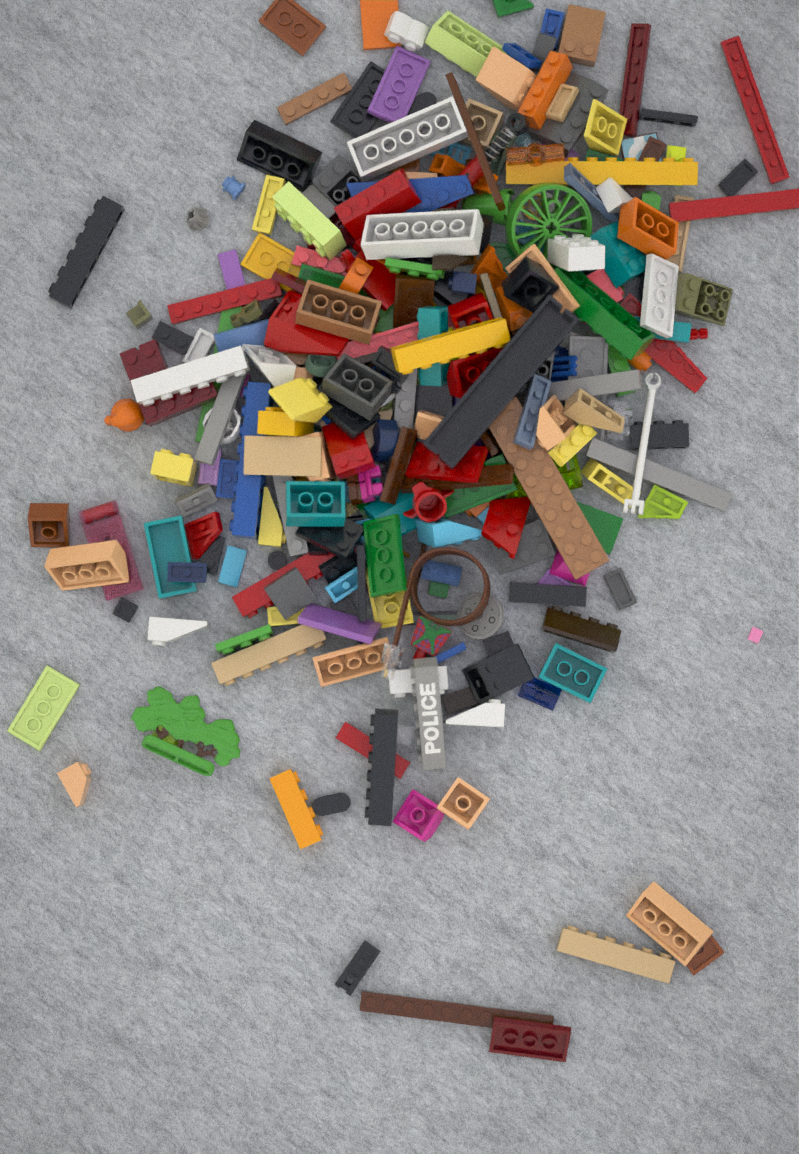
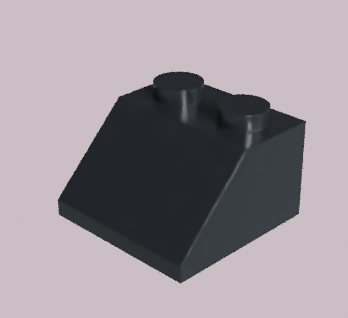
(529, 285)

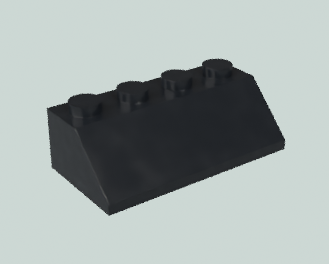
(279, 155)

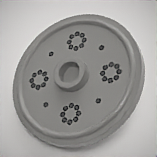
(487, 623)

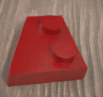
(202, 533)

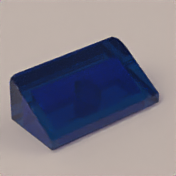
(540, 693)

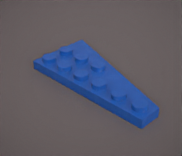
(431, 190)

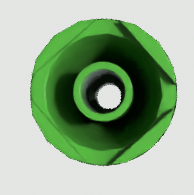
(487, 205)

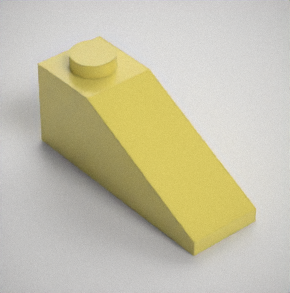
(607, 480)
(271, 528)

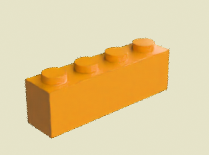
(295, 808)

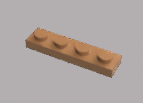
(314, 98)

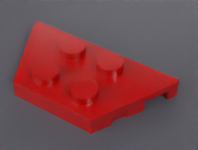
(506, 522)

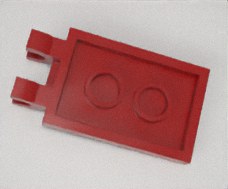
(380, 282)

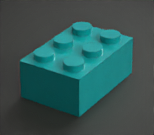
(622, 260)
(315, 503)
(572, 673)

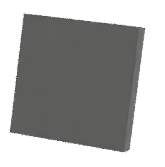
(290, 593)

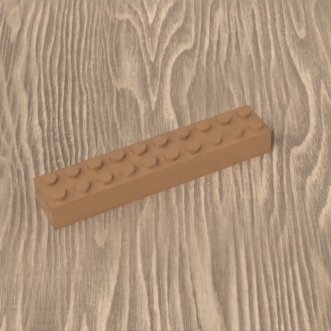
(549, 496)

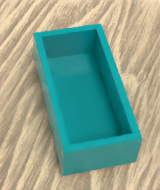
(166, 544)

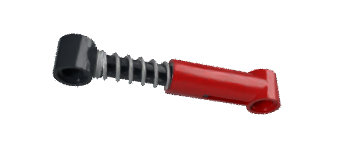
(474, 169)

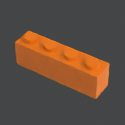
(538, 99)

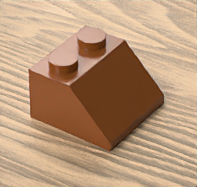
(49, 524)

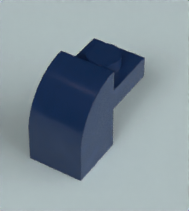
(385, 439)

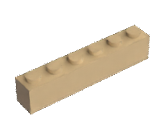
(267, 652)
(616, 955)

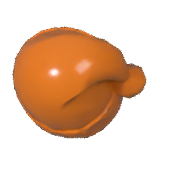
(125, 415)

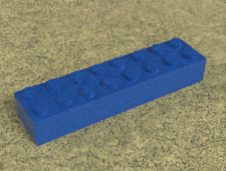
(249, 487)

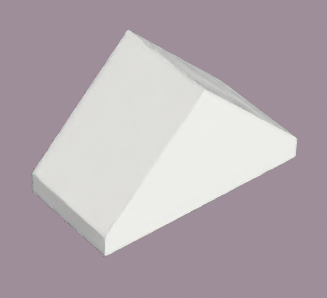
(612, 195)

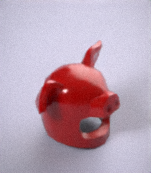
(428, 503)

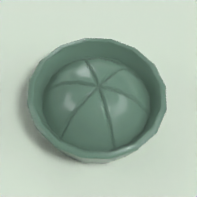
(319, 364)

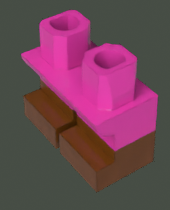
(362, 488)

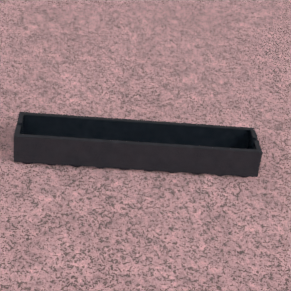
(500, 382)

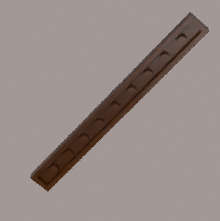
(443, 1010)

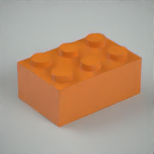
(647, 229)

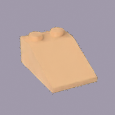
(505, 79)

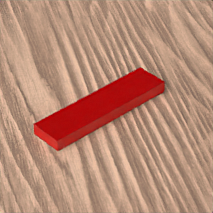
(360, 742)

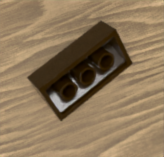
(581, 630)

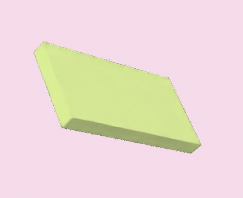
(43, 708)

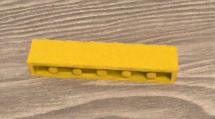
(450, 345)

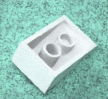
(170, 630)
(487, 714)

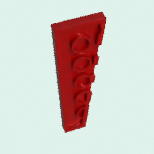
(668, 354)

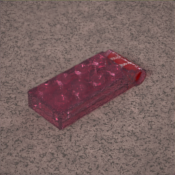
(105, 522)

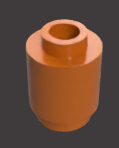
(641, 362)

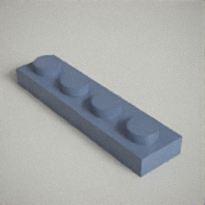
(587, 190)
(528, 420)

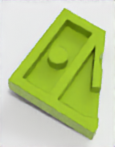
(663, 504)

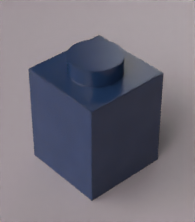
(463, 283)

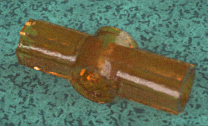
(546, 153)

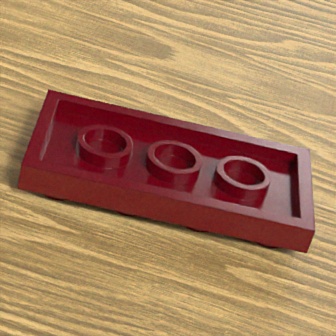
(529, 1039)

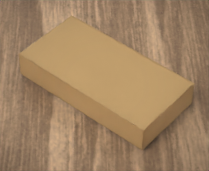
(562, 102)

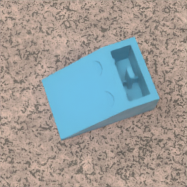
(445, 532)

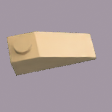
(591, 412)

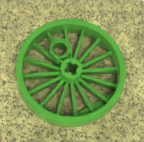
(546, 217)

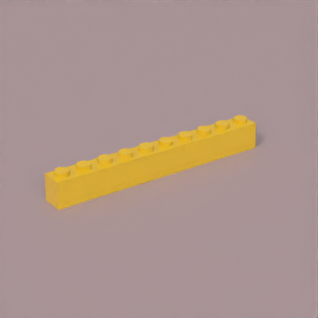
(622, 172)

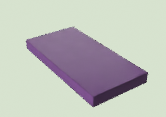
(398, 85)
(339, 623)

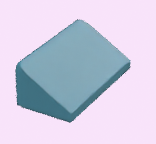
(232, 566)
(343, 585)

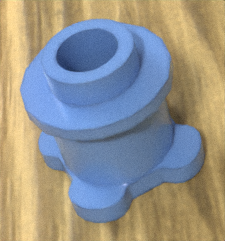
(233, 187)

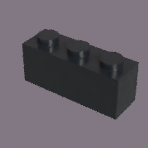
(661, 435)

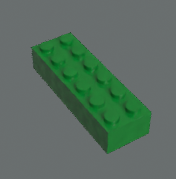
(606, 315)

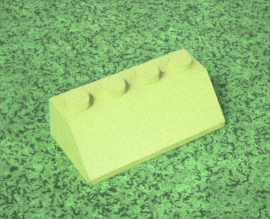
(460, 43)

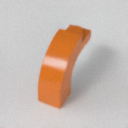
(447, 166)

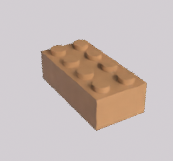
(338, 312)

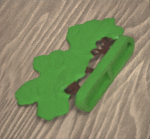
(185, 724)

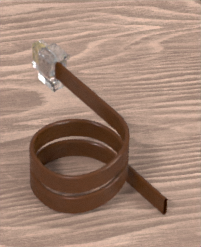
(393, 654)

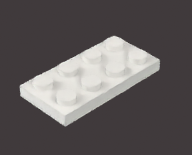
(659, 295)

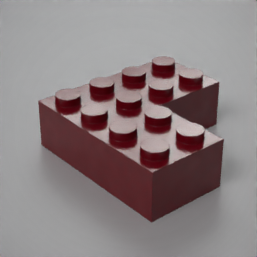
(150, 360)

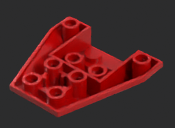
(288, 337)

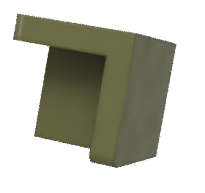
(139, 315)

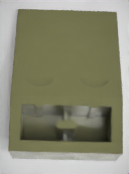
(702, 299)

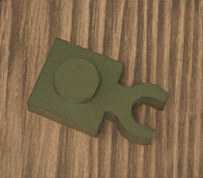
(248, 313)

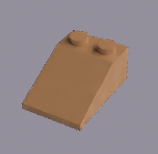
(582, 35)

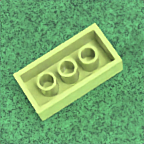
(309, 221)

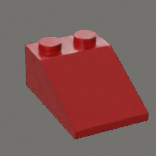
(470, 312)
(348, 455)

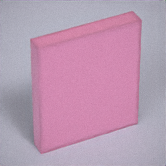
(755, 635)

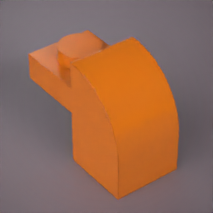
(356, 276)

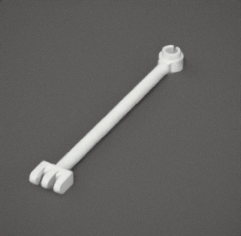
(634, 501)

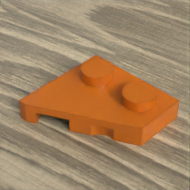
(492, 265)

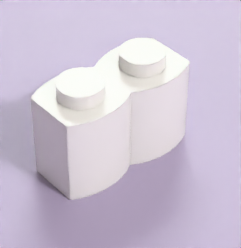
(406, 31)

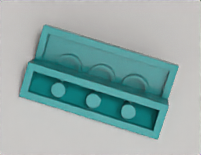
(403, 503)

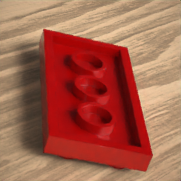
(427, 466)

